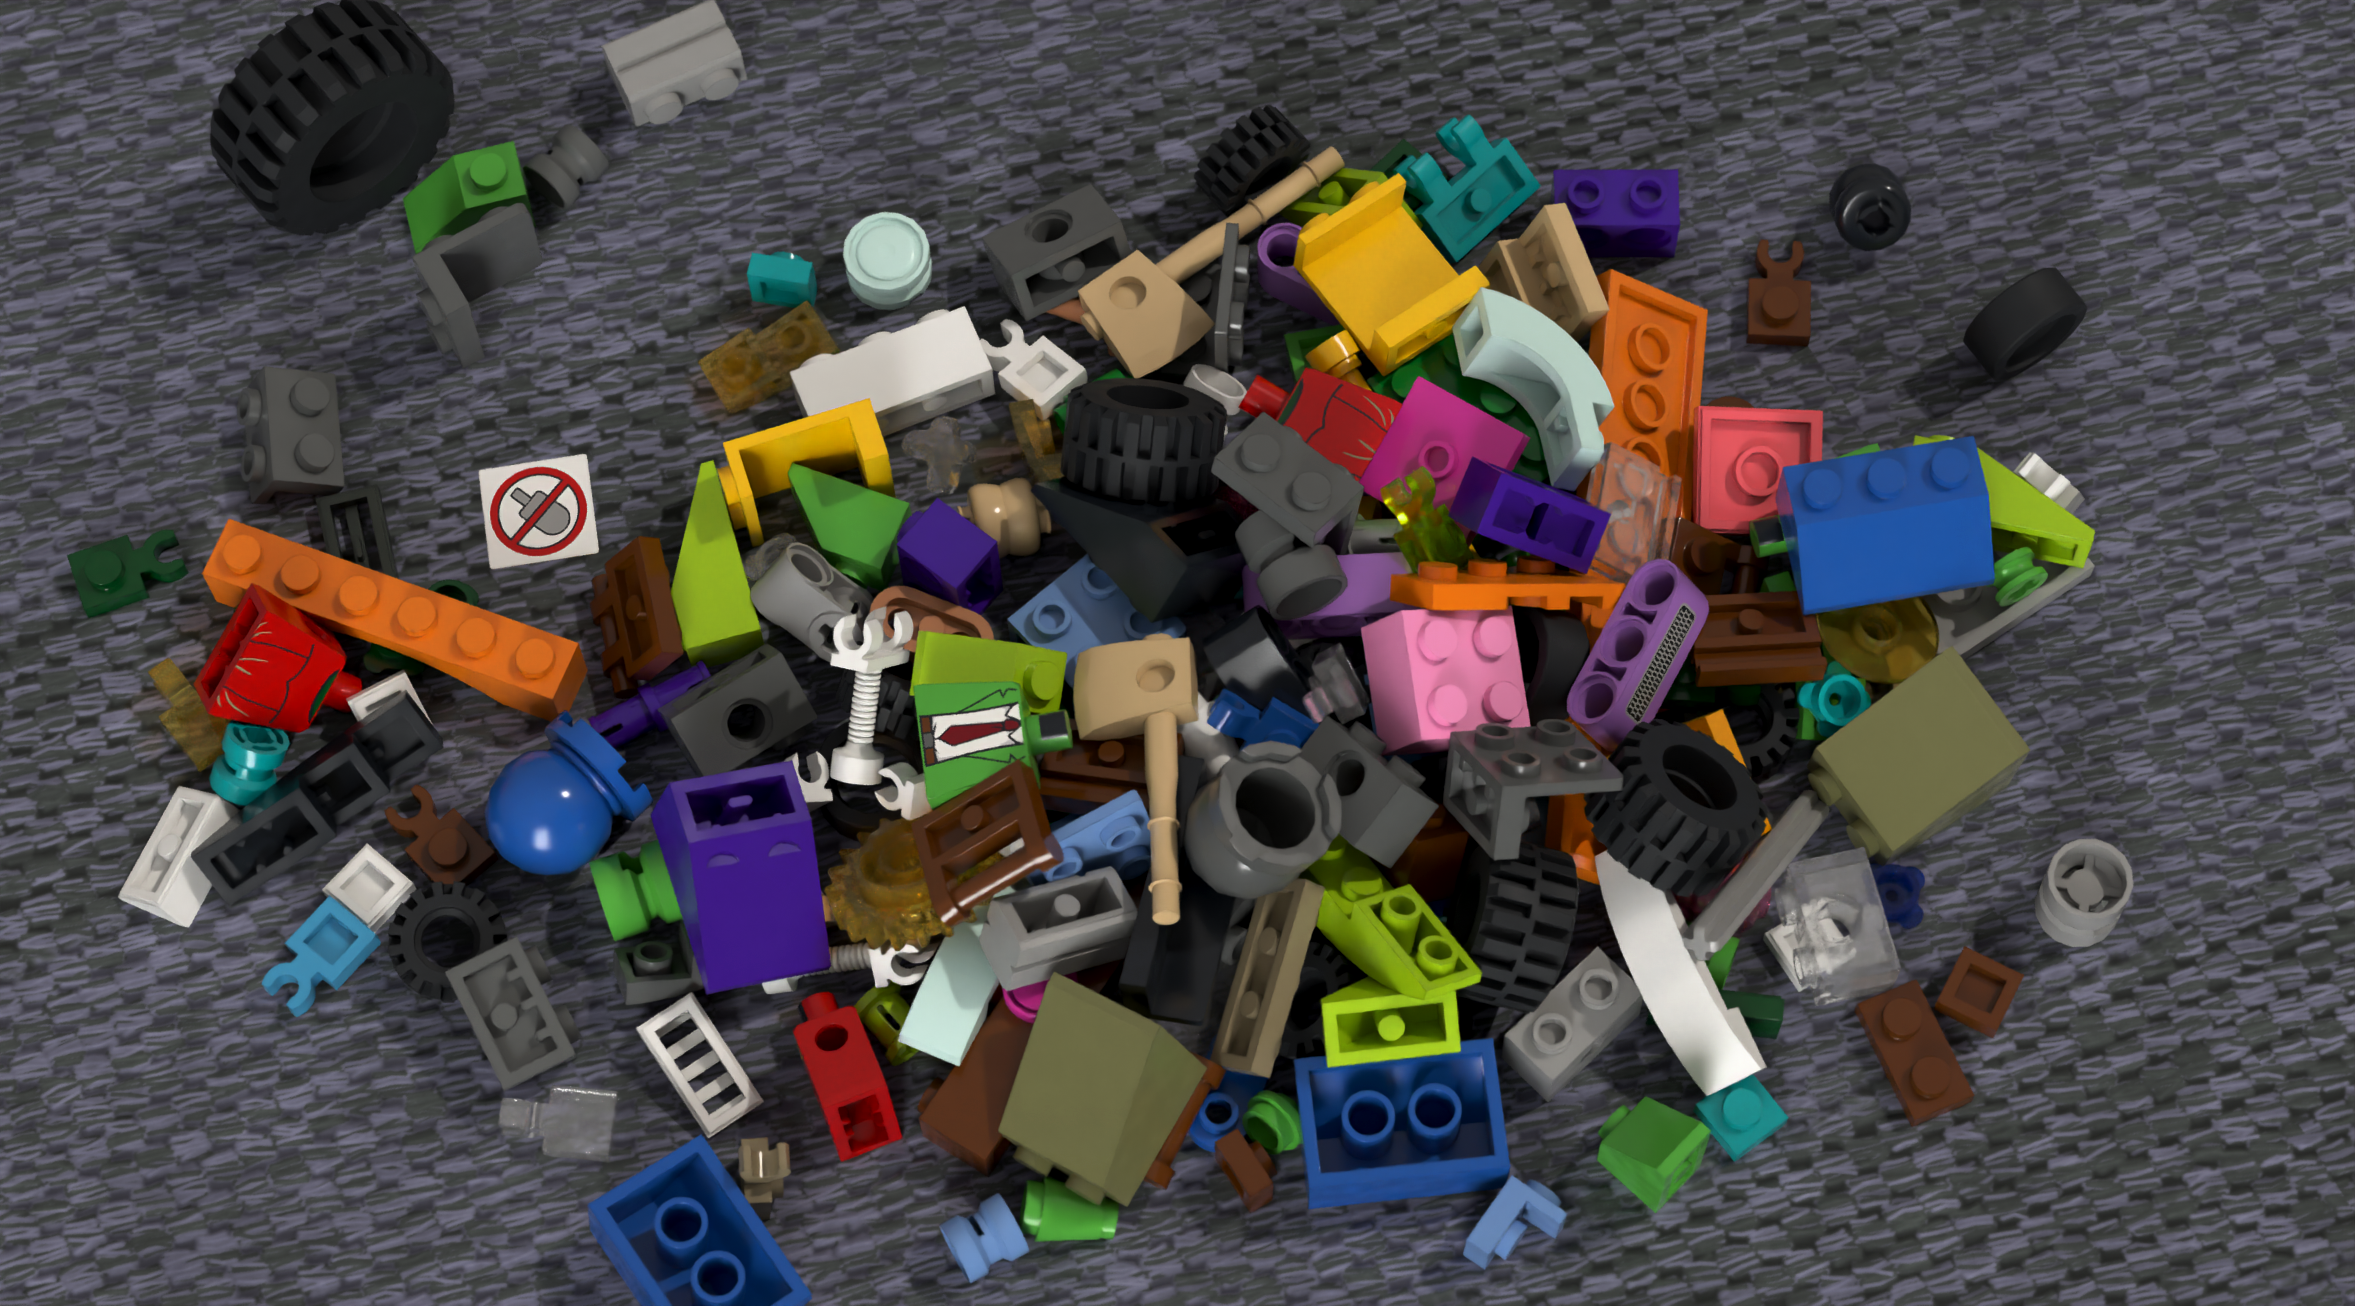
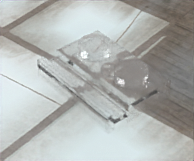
(1640, 509)

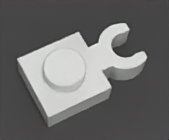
(1034, 371)
(2049, 482)

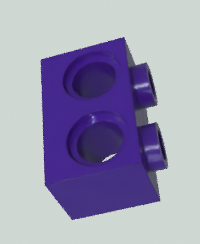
(1622, 210)
(1529, 515)
(949, 558)

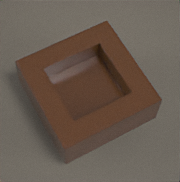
(1978, 992)
(1246, 1168)

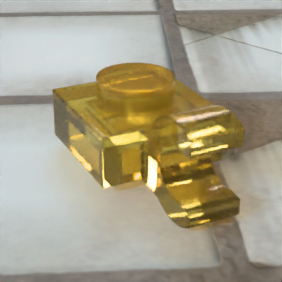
(187, 719)

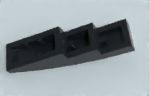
(316, 797)

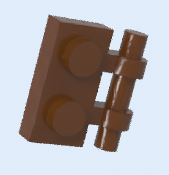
(635, 616)

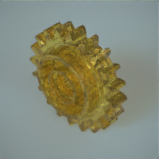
(885, 891)

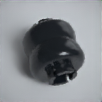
(1870, 207)

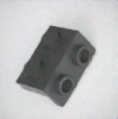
(291, 434)

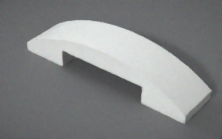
(1673, 983)

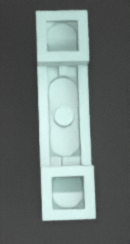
(954, 992)

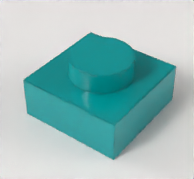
(781, 279)
(1741, 1116)

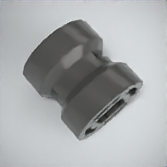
(566, 166)

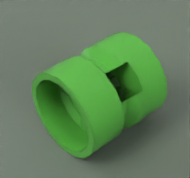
(635, 890)

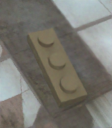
(1267, 979)

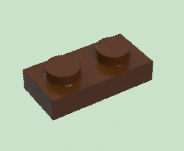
(1914, 1052)

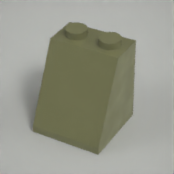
(1917, 759)
(1096, 1092)

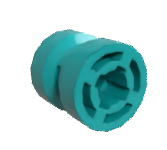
(253, 755)

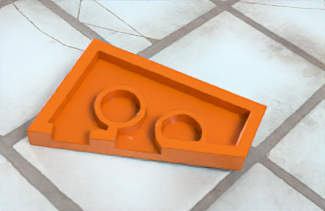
(1493, 586)

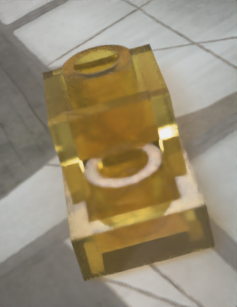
(760, 364)
(1035, 443)

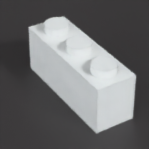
(903, 373)

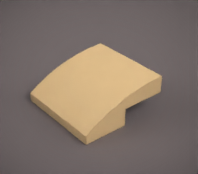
(1549, 272)

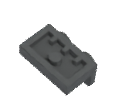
(512, 1012)

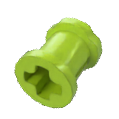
(873, 1011)

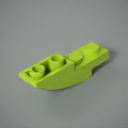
(1385, 928)

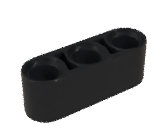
(1259, 662)

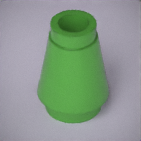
(1059, 1214)

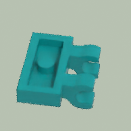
(1477, 197)

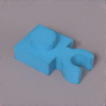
(326, 949)

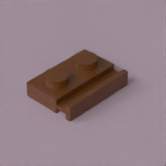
(1757, 641)
(1095, 773)

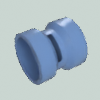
(984, 1238)

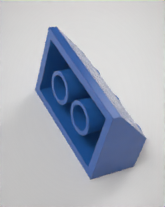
(1887, 525)
(1402, 1127)
(692, 1237)

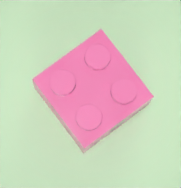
(1442, 676)

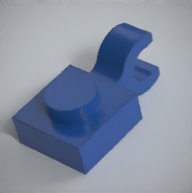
(1276, 723)

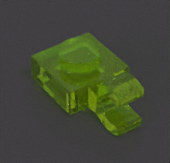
(1425, 531)

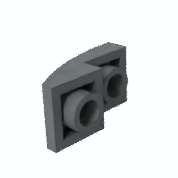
(657, 970)

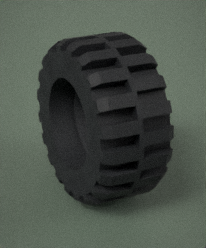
(331, 116)

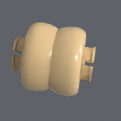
(1008, 515)

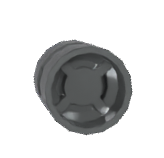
(1292, 574)

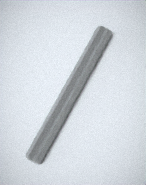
(1755, 876)

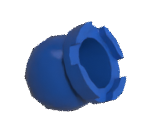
(559, 803)

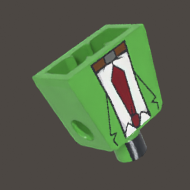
(977, 731)

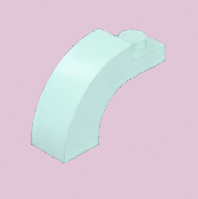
(1544, 372)

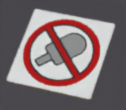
(538, 511)

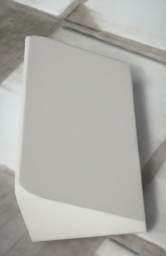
(165, 875)

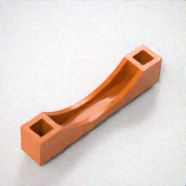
(483, 649)

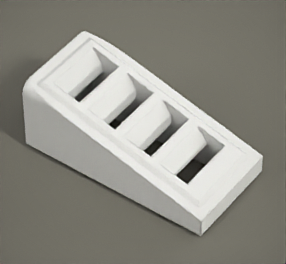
(672, 1017)

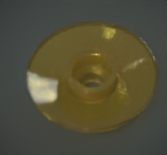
(1901, 641)

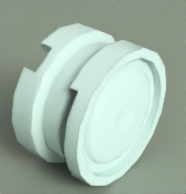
(887, 260)

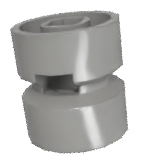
(2083, 892)

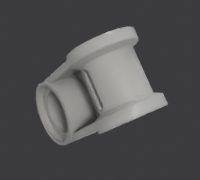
(809, 598)

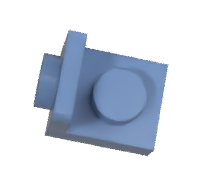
(1500, 1226)

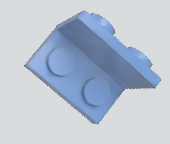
(1080, 613)
(1102, 838)

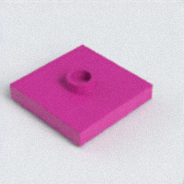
(1442, 436)

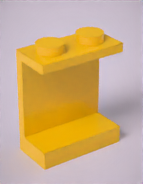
(1383, 275)
(822, 442)

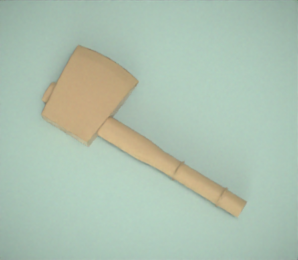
(1142, 306)
(1147, 691)

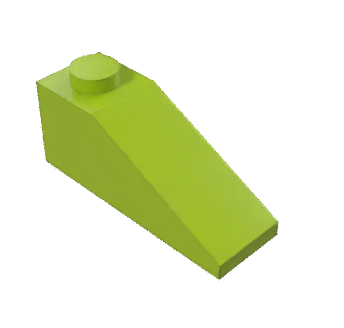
(2027, 517)
(711, 583)

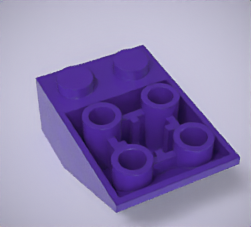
(745, 875)

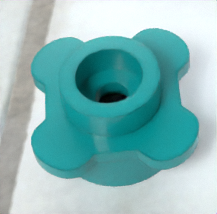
(1851, 703)

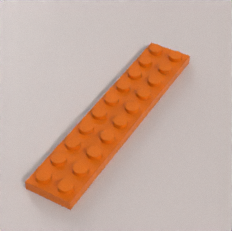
(1653, 366)

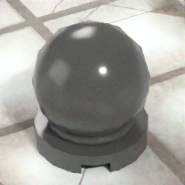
(1261, 821)

